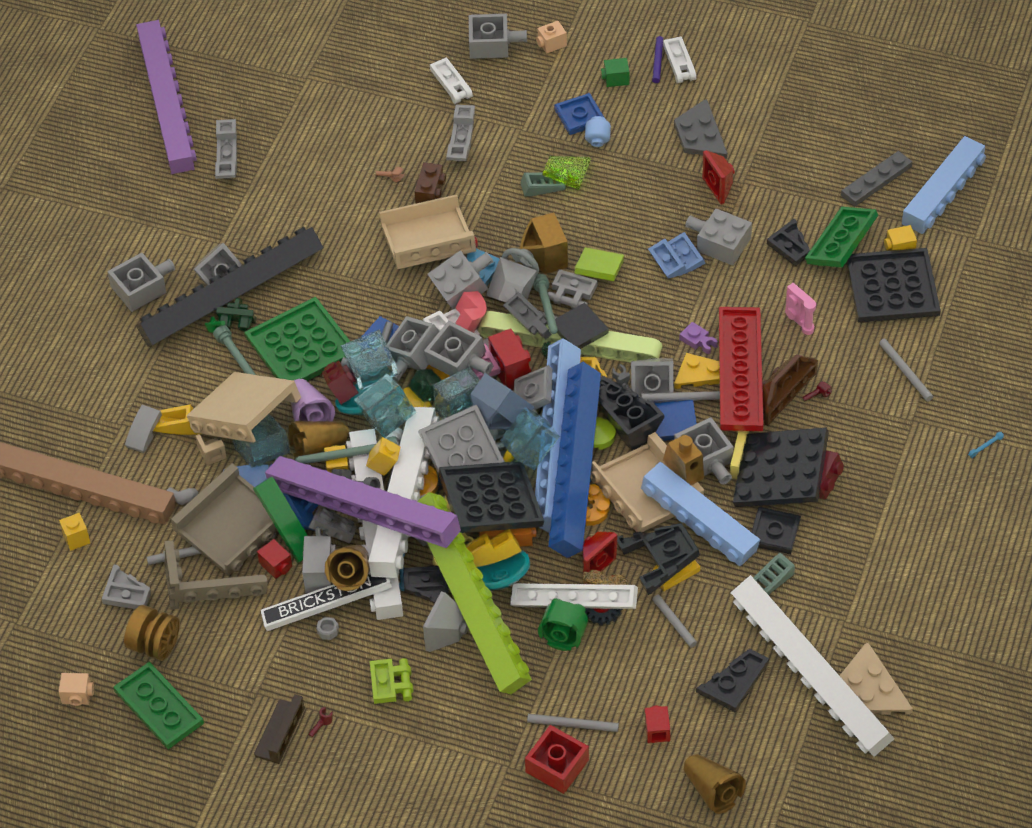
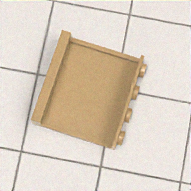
(426, 232)
(240, 405)
(622, 484)

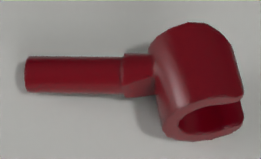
(822, 388)
(323, 720)

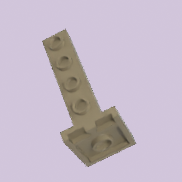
(206, 589)

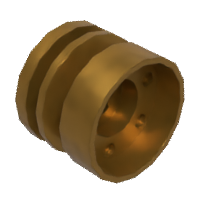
(151, 632)

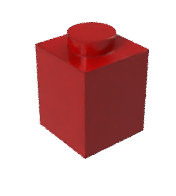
(274, 559)
(657, 724)

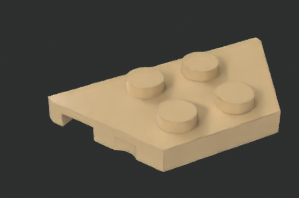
(874, 684)

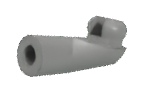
(184, 496)

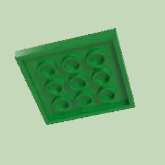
(299, 341)

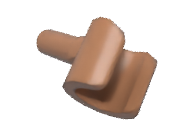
(396, 175)

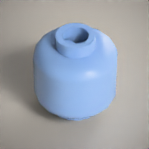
(597, 131)

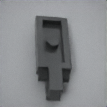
(527, 315)

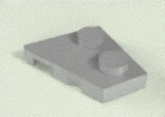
(125, 590)

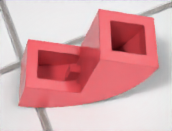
(471, 310)

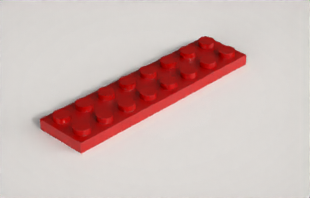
(740, 369)

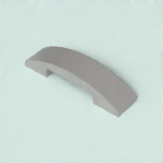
(462, 133)
(226, 149)

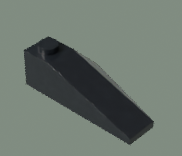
(628, 413)

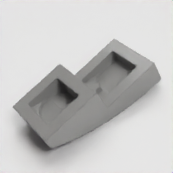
(141, 429)

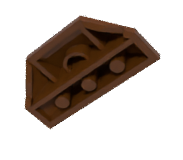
(786, 384)

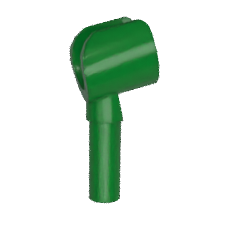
(211, 326)

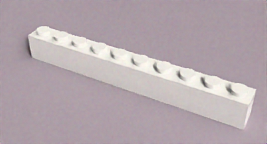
(407, 481)
(387, 602)
(813, 667)

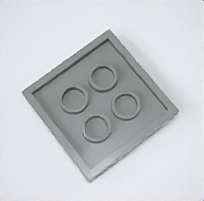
(460, 440)

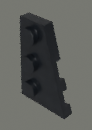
(735, 682)

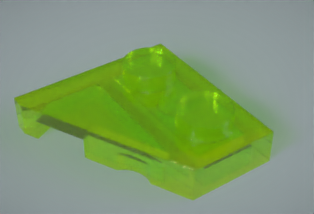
(567, 169)

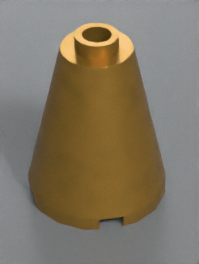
(314, 436)
(347, 567)
(714, 783)

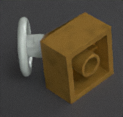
(542, 245)

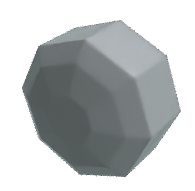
(327, 628)

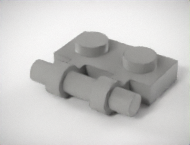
(574, 285)

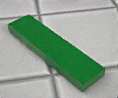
(282, 516)

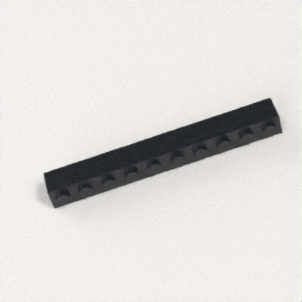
(228, 287)

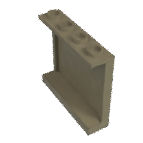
(225, 521)

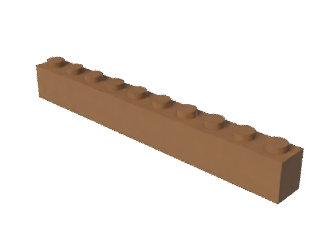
(86, 484)

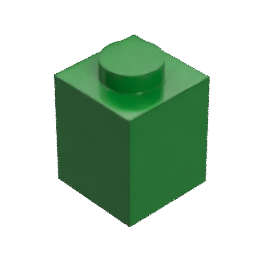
(616, 72)

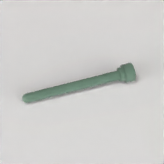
(541, 285)
(223, 336)
(342, 453)

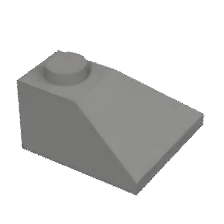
(216, 263)
(510, 279)
(652, 376)
(444, 624)

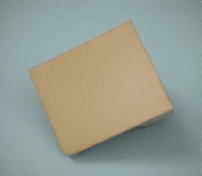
(211, 450)

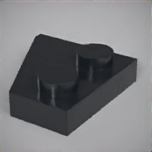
(789, 243)
(425, 582)

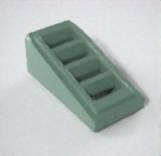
(531, 188)
(779, 564)

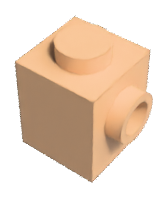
(551, 37)
(75, 688)

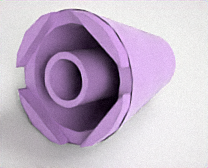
(312, 405)

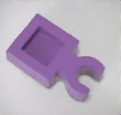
(697, 336)

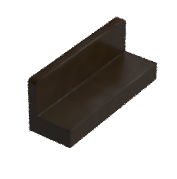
(280, 729)

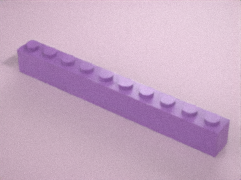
(165, 97)
(365, 502)

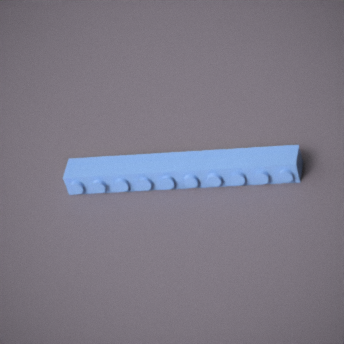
(561, 357)

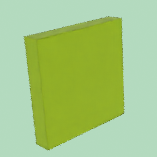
(599, 264)

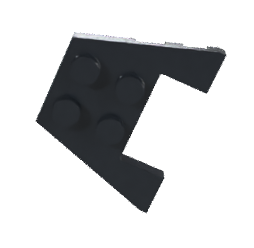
(669, 548)

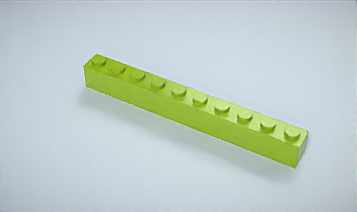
(479, 609)

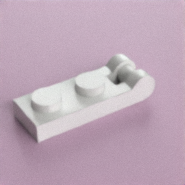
(679, 59)
(451, 80)

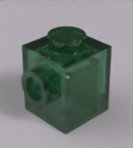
(423, 383)

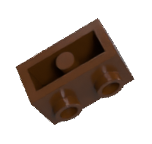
(429, 182)

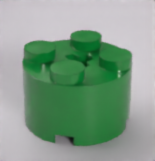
(563, 624)

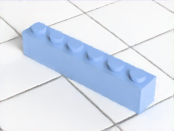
(944, 185)
(700, 514)

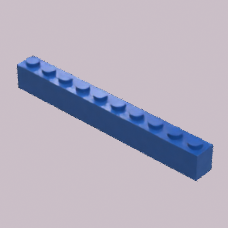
(574, 460)

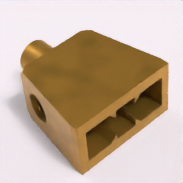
(685, 459)

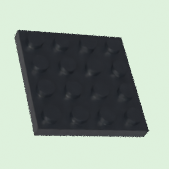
(893, 285)
(781, 467)
(491, 496)

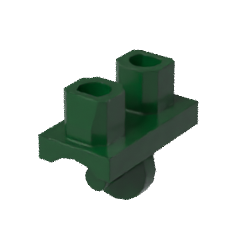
(238, 313)

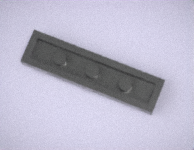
(876, 178)

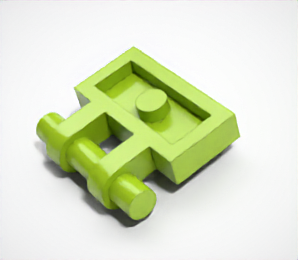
(383, 680)

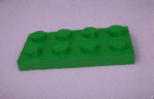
(841, 237)
(158, 705)

